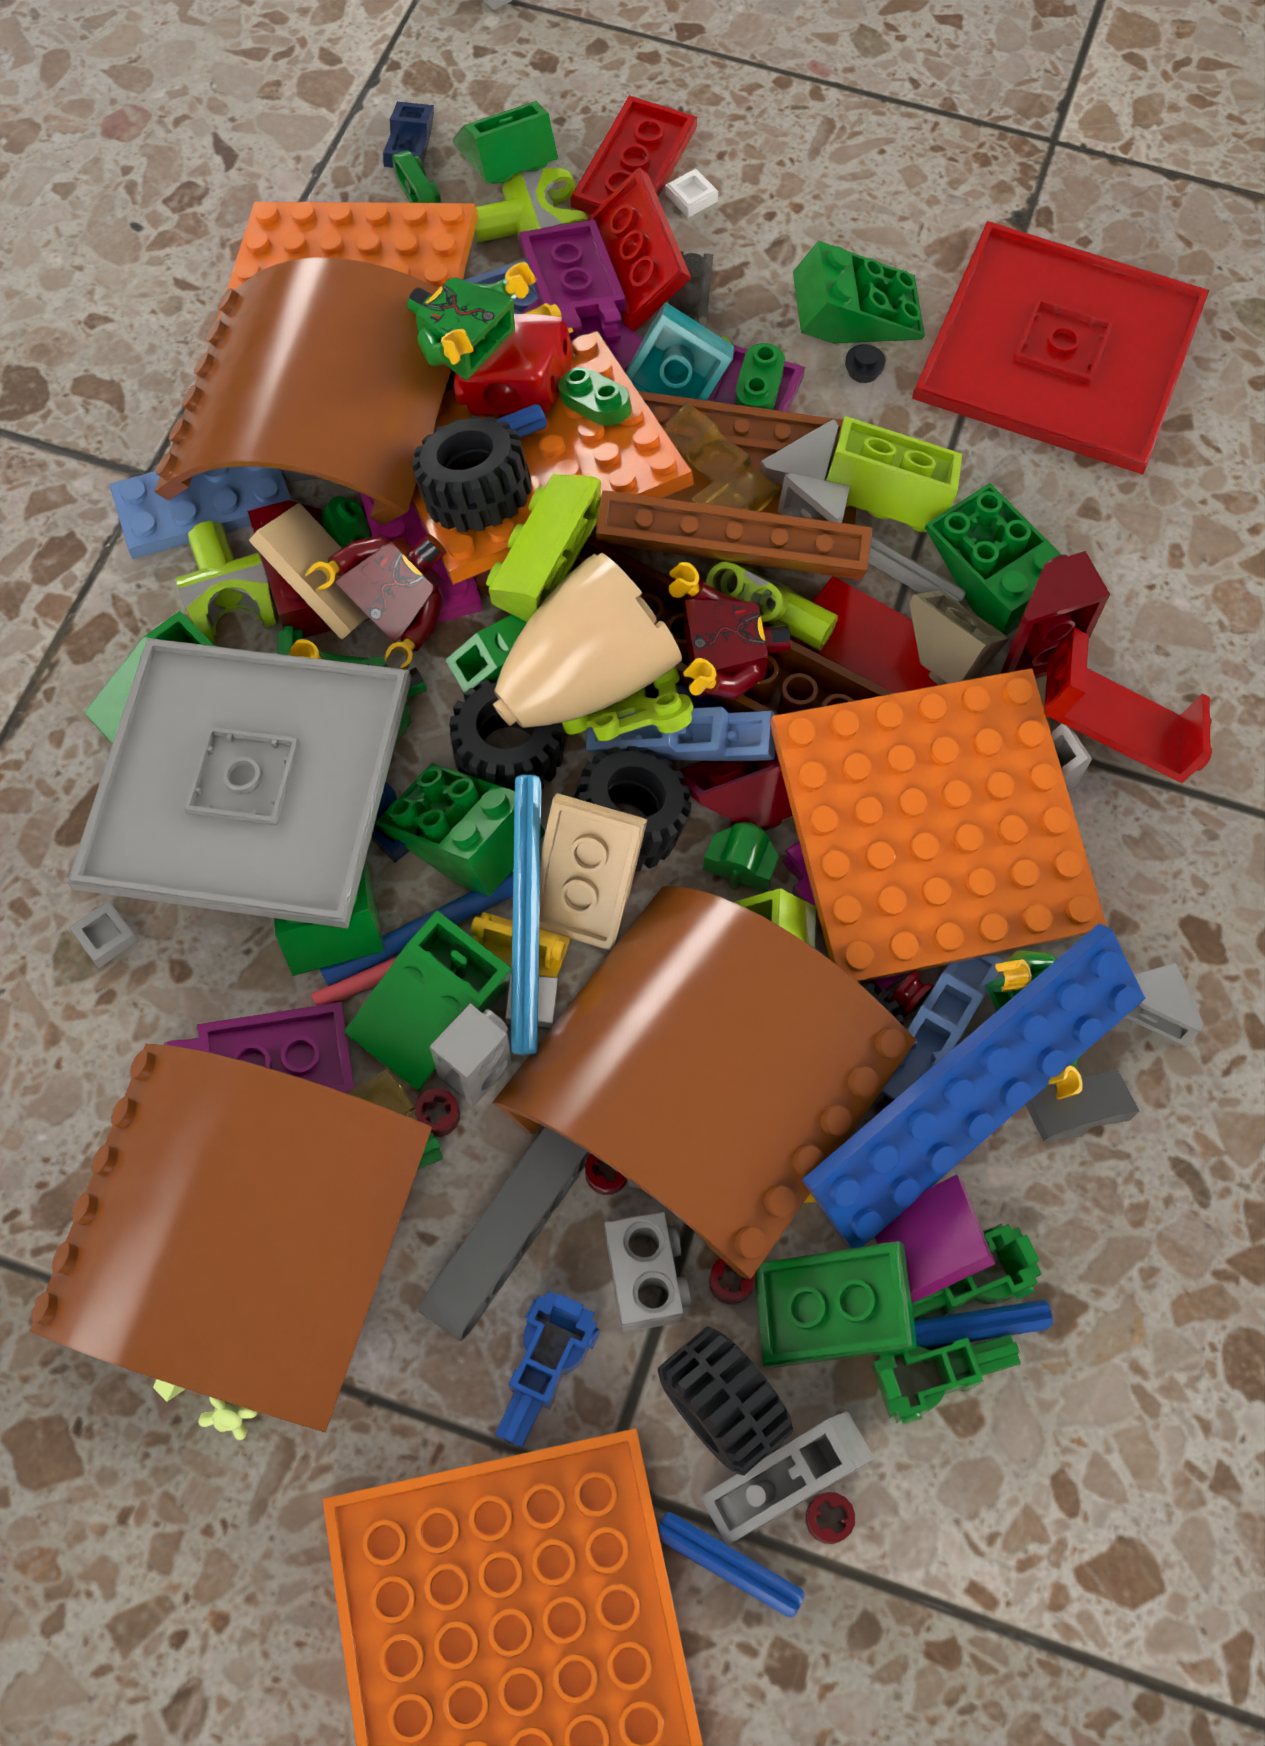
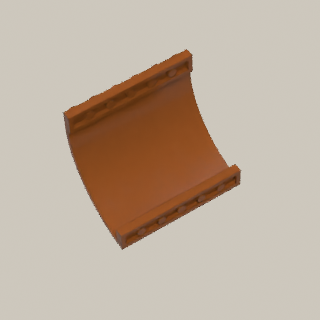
(315, 379)
(735, 534)
(712, 1067)
(233, 1232)

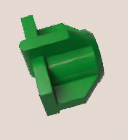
(743, 856)

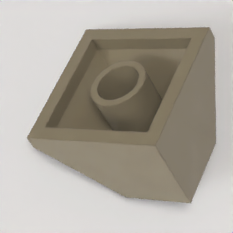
(952, 638)

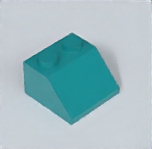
(679, 357)

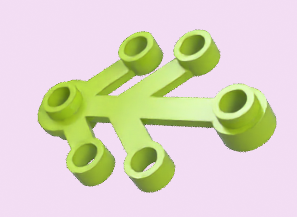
(668, 712)

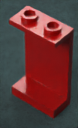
(1124, 718)

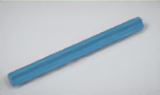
(526, 915)

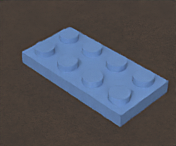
(215, 495)

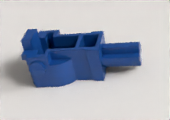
(535, 1383)

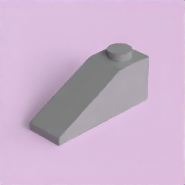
(787, 1477)

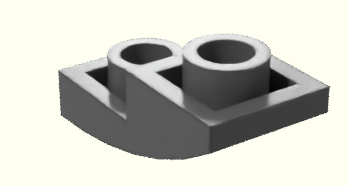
(1100, 1102)

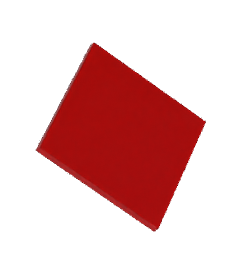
(1062, 346)

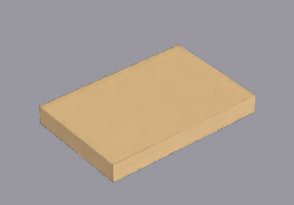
(295, 544)
(587, 870)

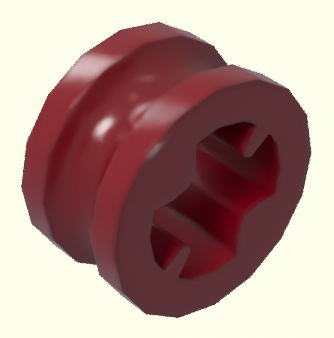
(911, 993)
(429, 1100)
(598, 1182)
(717, 1273)
(827, 1535)

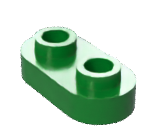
(413, 179)
(762, 372)
(595, 396)
(344, 521)

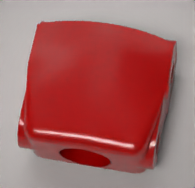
(521, 369)

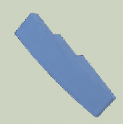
(709, 737)
(943, 1019)

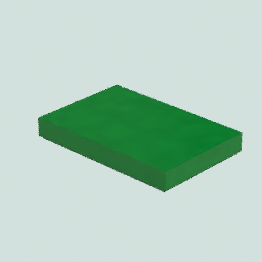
(835, 1305)

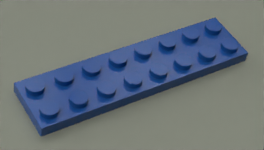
(975, 1088)

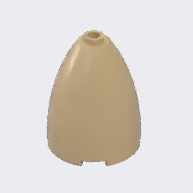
(584, 649)

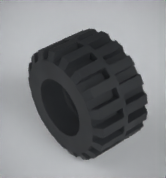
(472, 473)
(474, 757)
(645, 784)
(725, 1400)

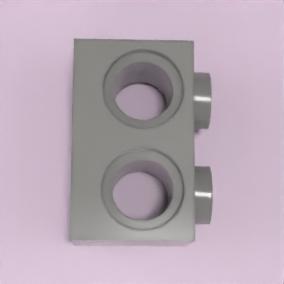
(472, 1053)
(634, 1273)

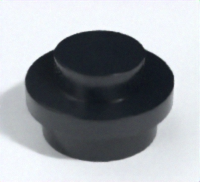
(865, 363)

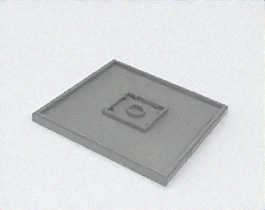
(243, 782)

